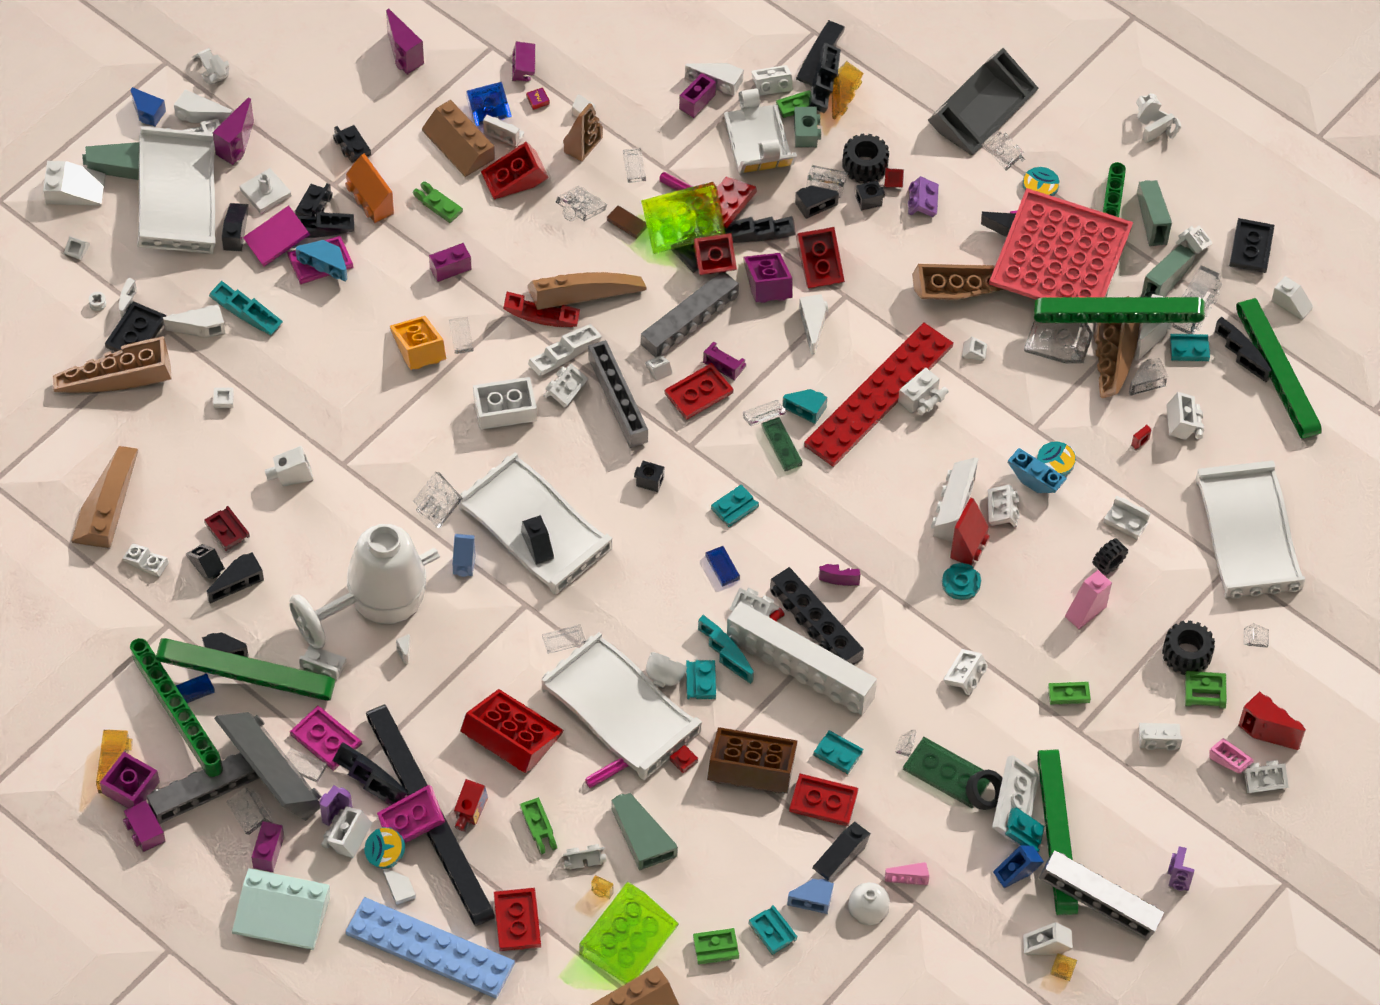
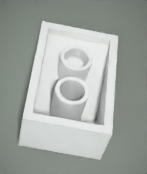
(72, 184)
(1150, 336)

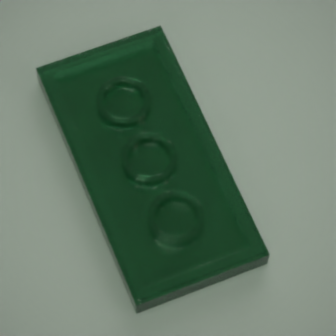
(943, 770)

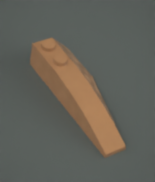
(952, 281)
(582, 287)
(1115, 353)
(128, 368)
(104, 504)

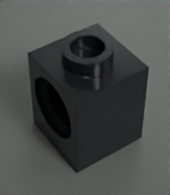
(869, 195)
(654, 481)

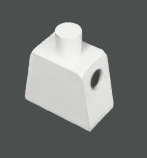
(290, 467)

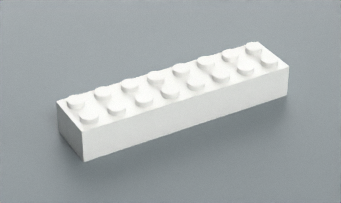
(801, 658)

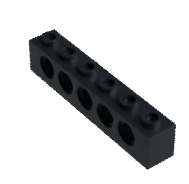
(815, 609)

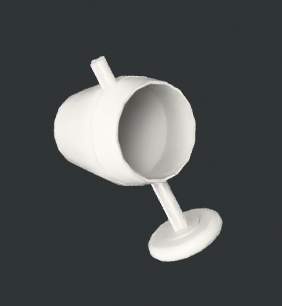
(382, 579)

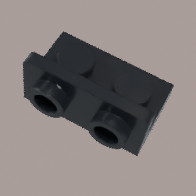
(351, 143)
(314, 200)

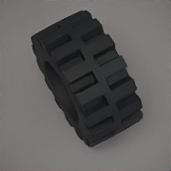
(1110, 556)

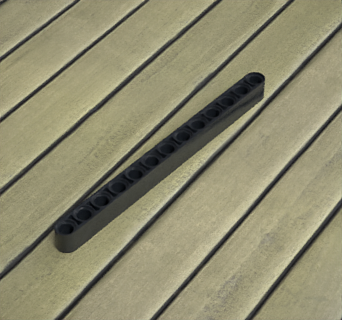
(440, 836)

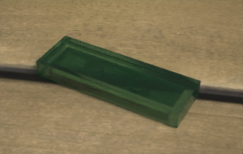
(781, 444)

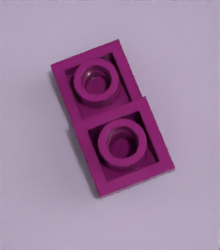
(831, 574)

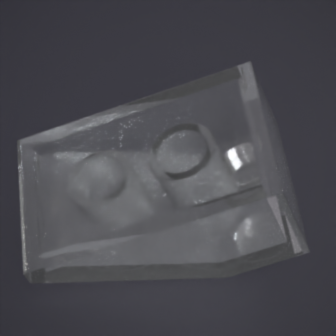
(1059, 341)

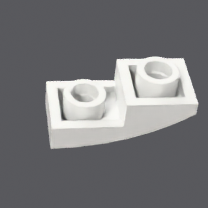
(145, 560)

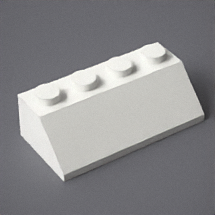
(955, 498)

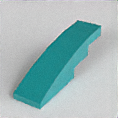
(245, 308)
(729, 652)

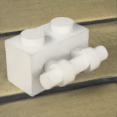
(922, 392)
(1184, 417)
(347, 831)

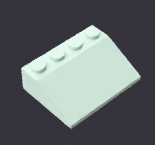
(281, 909)

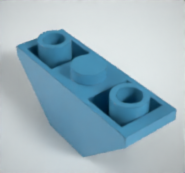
(323, 257)
(1035, 473)

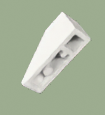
(199, 109)
(813, 317)

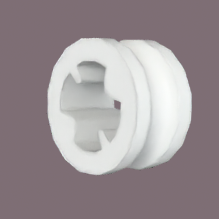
(97, 296)

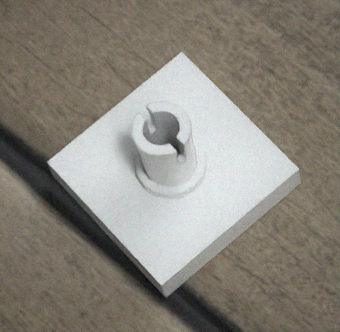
(265, 190)

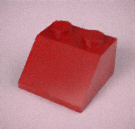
(715, 254)

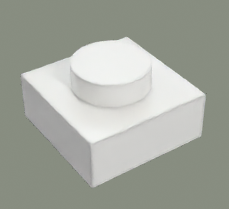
(223, 397)

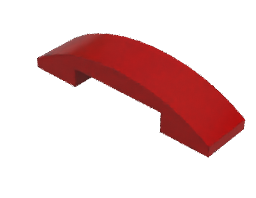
(551, 316)

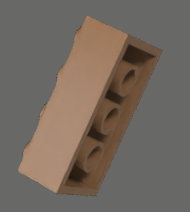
(458, 138)
(646, 989)

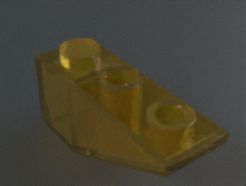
(844, 85)

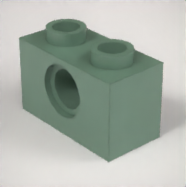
(806, 126)

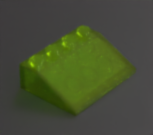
(682, 216)
(627, 934)

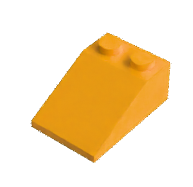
(419, 342)

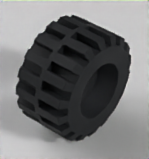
(865, 147)
(1188, 634)

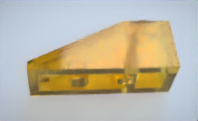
(112, 746)

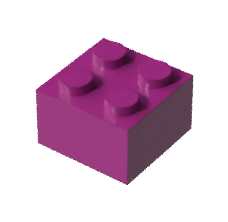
(129, 781)

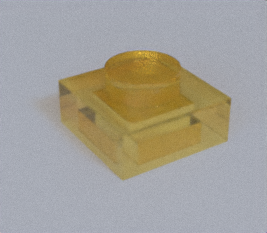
(602, 887)
(1063, 967)

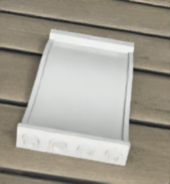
(176, 190)
(520, 493)
(1249, 529)
(621, 705)

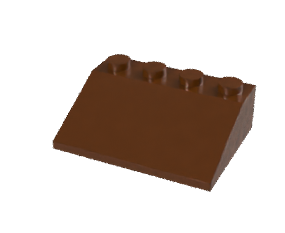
(752, 760)

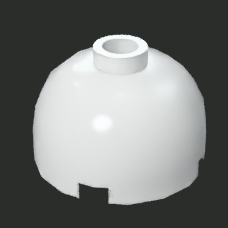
(664, 670)
(869, 903)

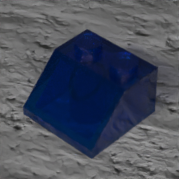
(488, 101)

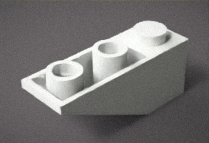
(727, 76)
(200, 322)

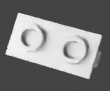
(576, 857)

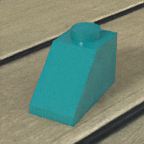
(806, 404)

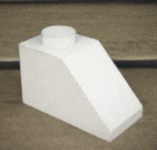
(1292, 298)
(1048, 940)

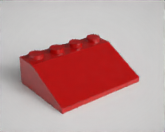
(510, 730)

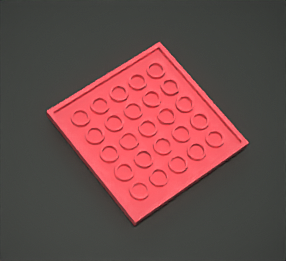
(1060, 249)

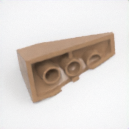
(584, 134)

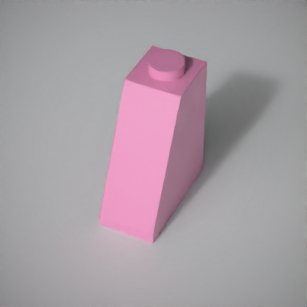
(1089, 600)

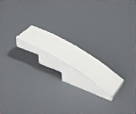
(565, 350)

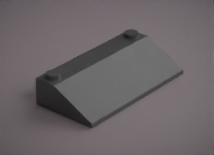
(984, 102)
(270, 763)

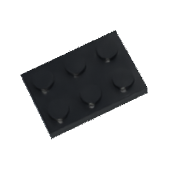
(1252, 245)
(136, 325)

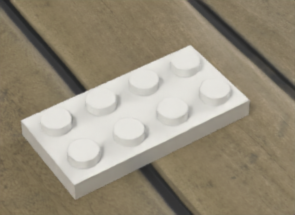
(1016, 790)

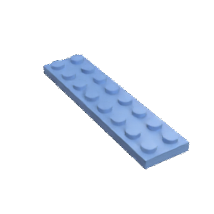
(430, 947)

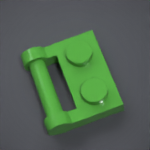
(1205, 683)

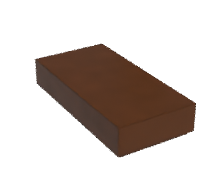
(627, 222)

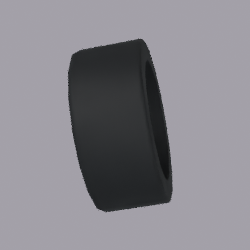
(972, 791)

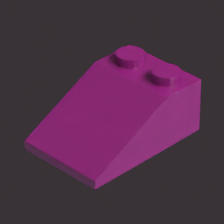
(404, 43)
(233, 133)
(768, 277)

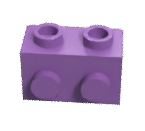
(923, 197)
(332, 802)
(1180, 875)

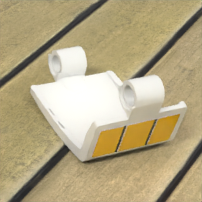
(757, 135)

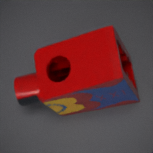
(470, 804)

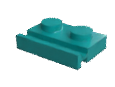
(1189, 347)
(734, 505)
(701, 679)
(838, 752)
(1024, 829)
(772, 929)

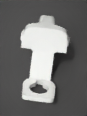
(215, 67)
(1149, 111)

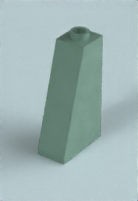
(114, 159)
(1154, 213)
(1168, 272)
(643, 835)

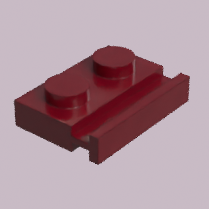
(226, 528)

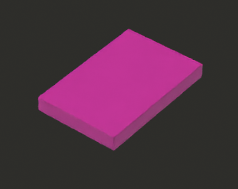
(276, 236)
(307, 273)
(323, 736)
(413, 814)

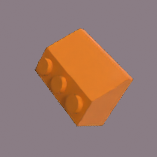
(370, 189)

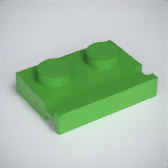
(716, 946)

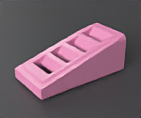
(1224, 746)
(908, 874)

